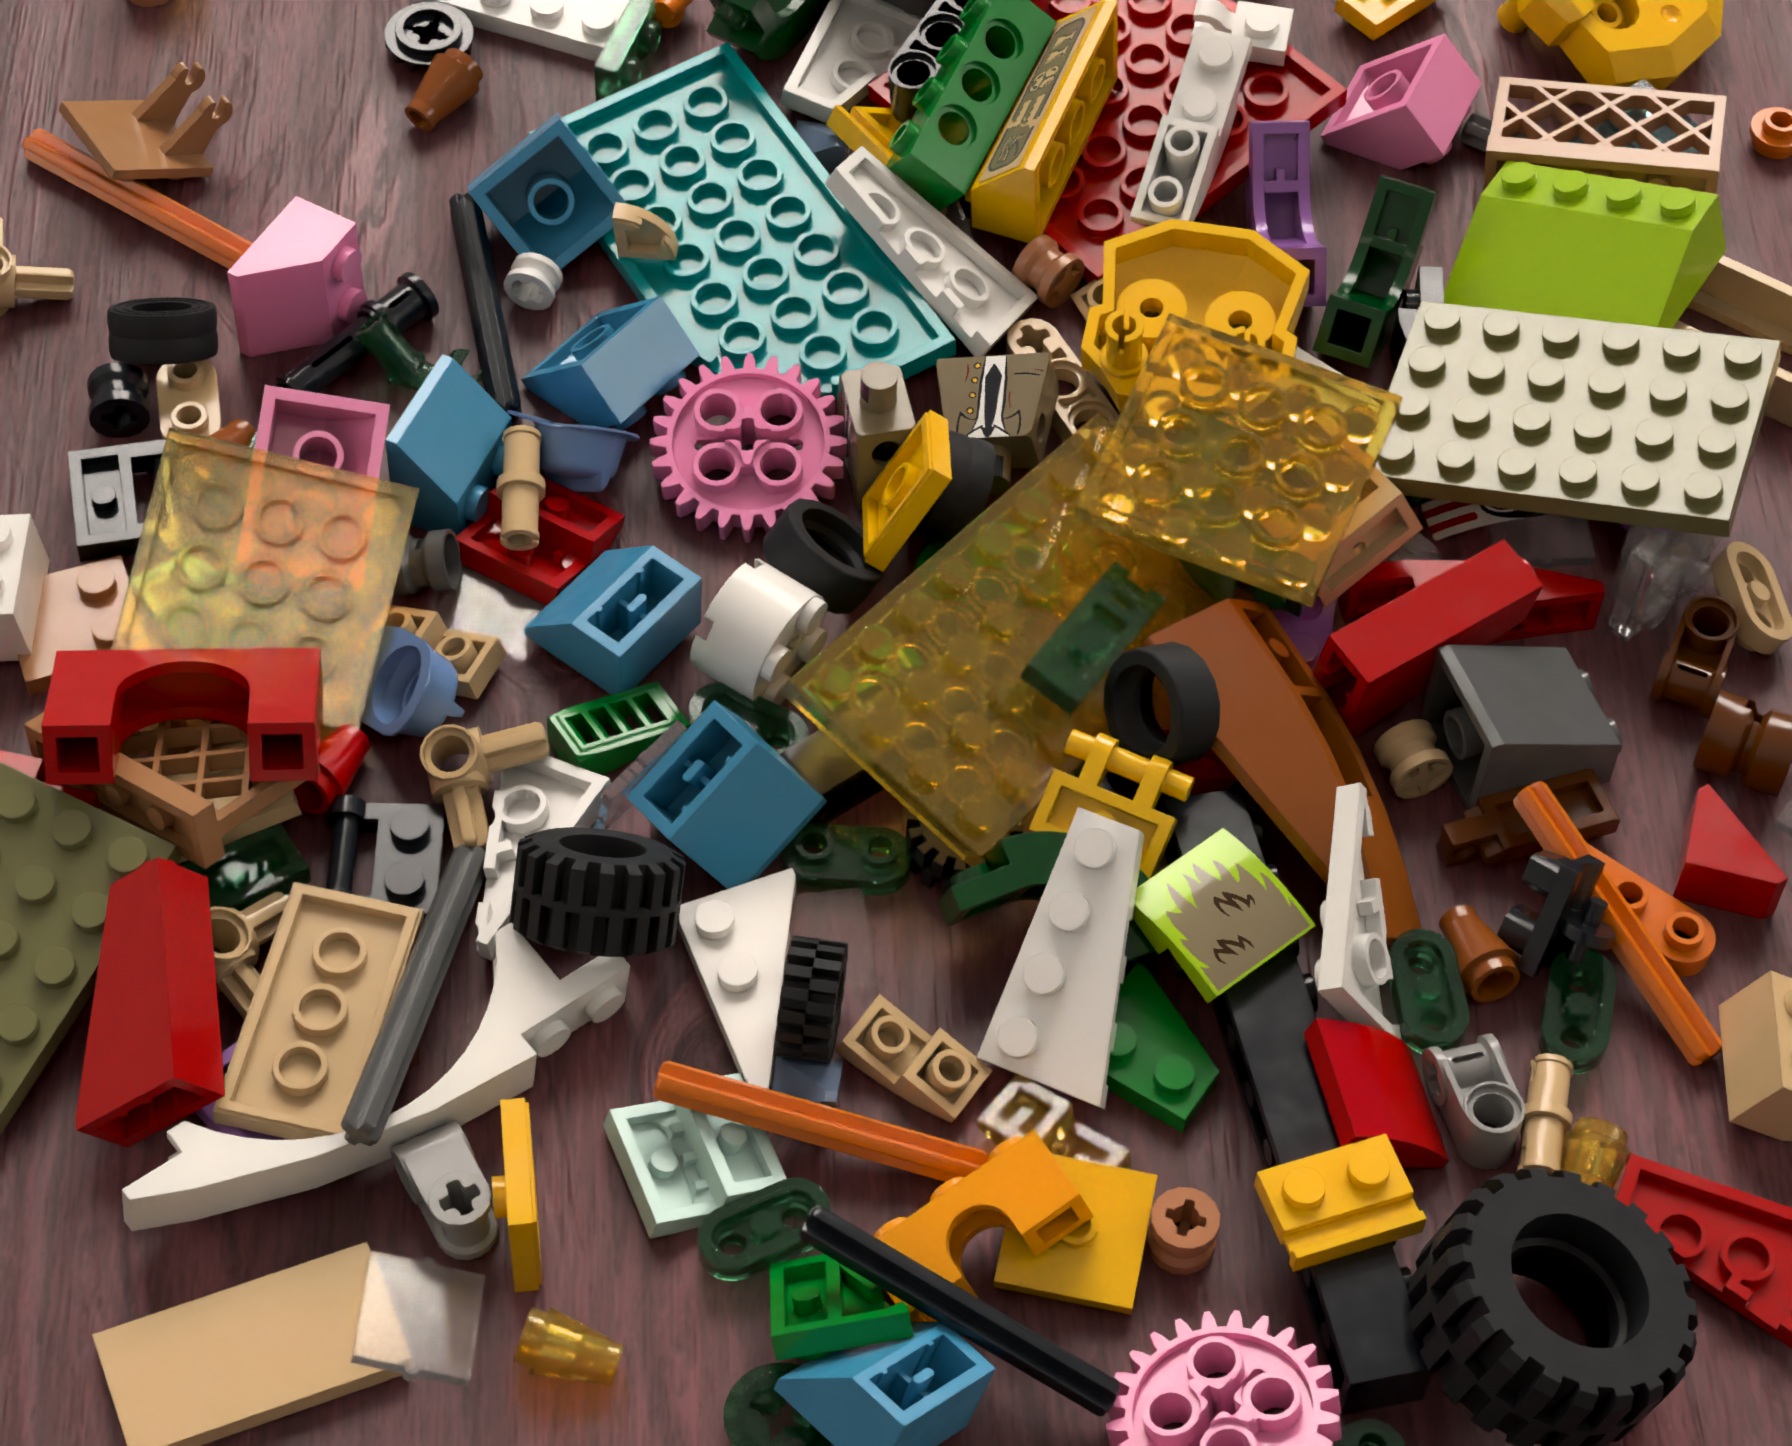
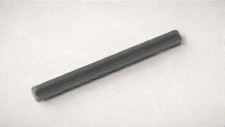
(414, 997)

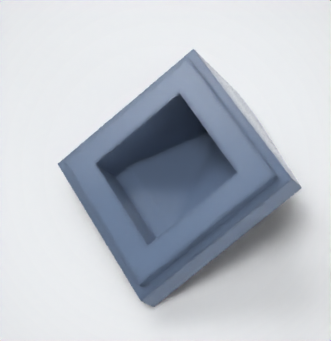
(823, 143)
(808, 1080)

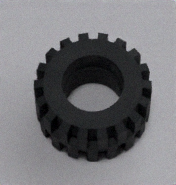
(597, 891)

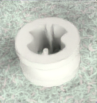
(533, 281)

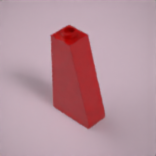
(1392, 650)
(154, 1008)

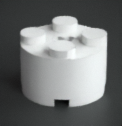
(760, 631)

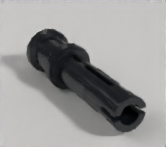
(405, 306)

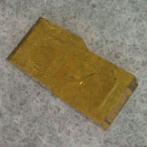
(1029, 1106)

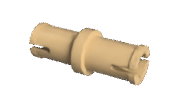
(520, 488)
(1546, 1113)

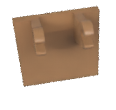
(141, 136)

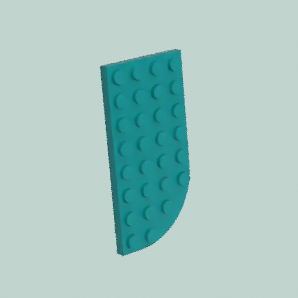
(762, 241)

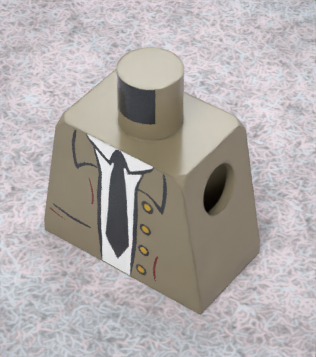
(1002, 402)
(873, 412)

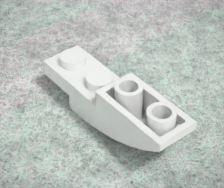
(1194, 130)

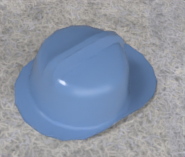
(579, 455)
(410, 687)

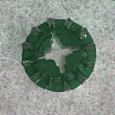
(755, 1396)

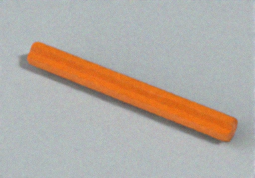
(135, 199)
(1632, 942)
(815, 1123)

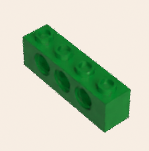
(989, 64)

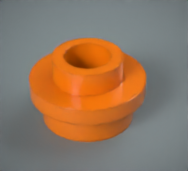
(1772, 132)

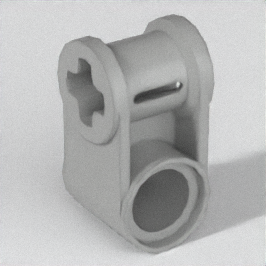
(1473, 1089)
(449, 1190)

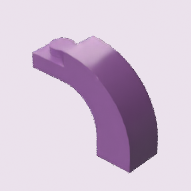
(1280, 197)

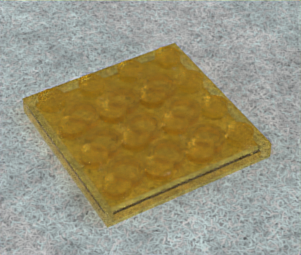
(1239, 459)
(268, 557)

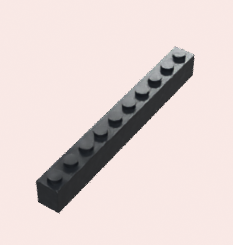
(1354, 1300)

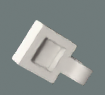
(1264, 24)

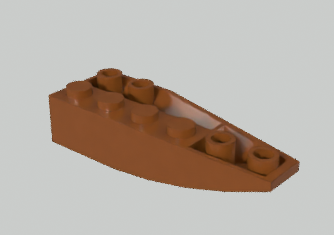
(1290, 742)

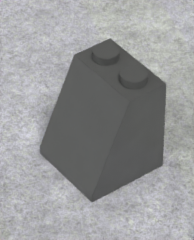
(1515, 718)

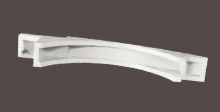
(525, 1018)

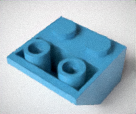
(621, 616)
(726, 797)
(891, 1390)

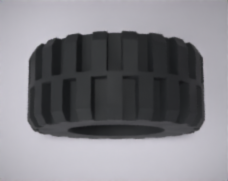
(1595, 1258)

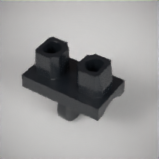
(1568, 918)

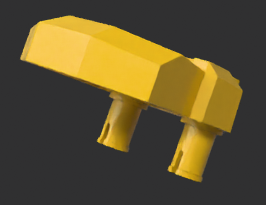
(1633, 43)
(1197, 273)

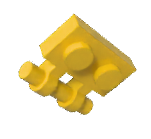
(1102, 754)

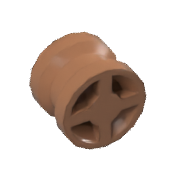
(1049, 271)
(1182, 1248)

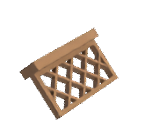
(1609, 157)
(181, 808)

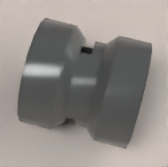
(430, 562)

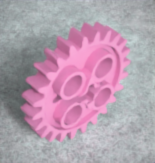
(749, 399)
(1228, 1409)

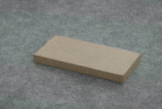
(316, 1012)
(240, 1354)

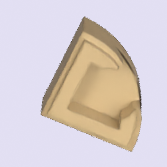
(642, 234)

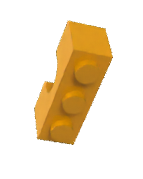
(1014, 1190)

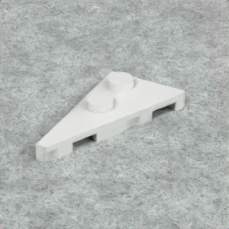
(529, 801)
(1353, 920)
(740, 958)

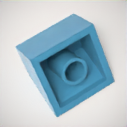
(548, 194)
(615, 365)
(448, 448)

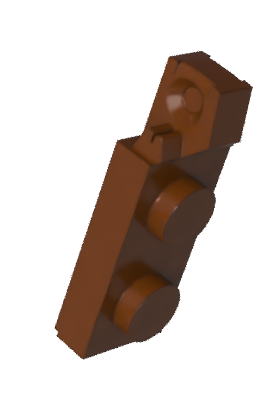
(1500, 834)

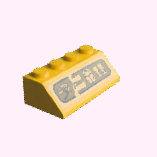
(1047, 126)

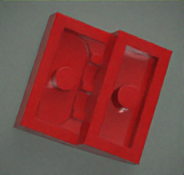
(571, 539)
(1374, 1090)

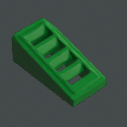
(574, 724)

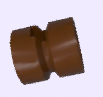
(1747, 743)

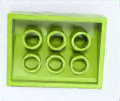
(1587, 247)

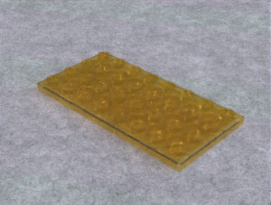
(932, 672)

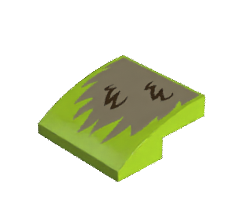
(1219, 913)

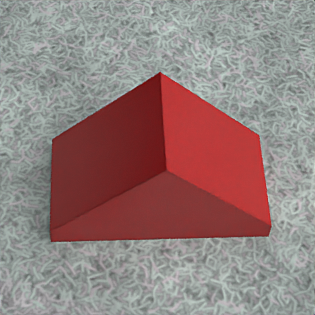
(1724, 862)

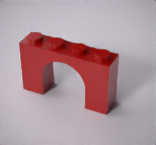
(111, 694)

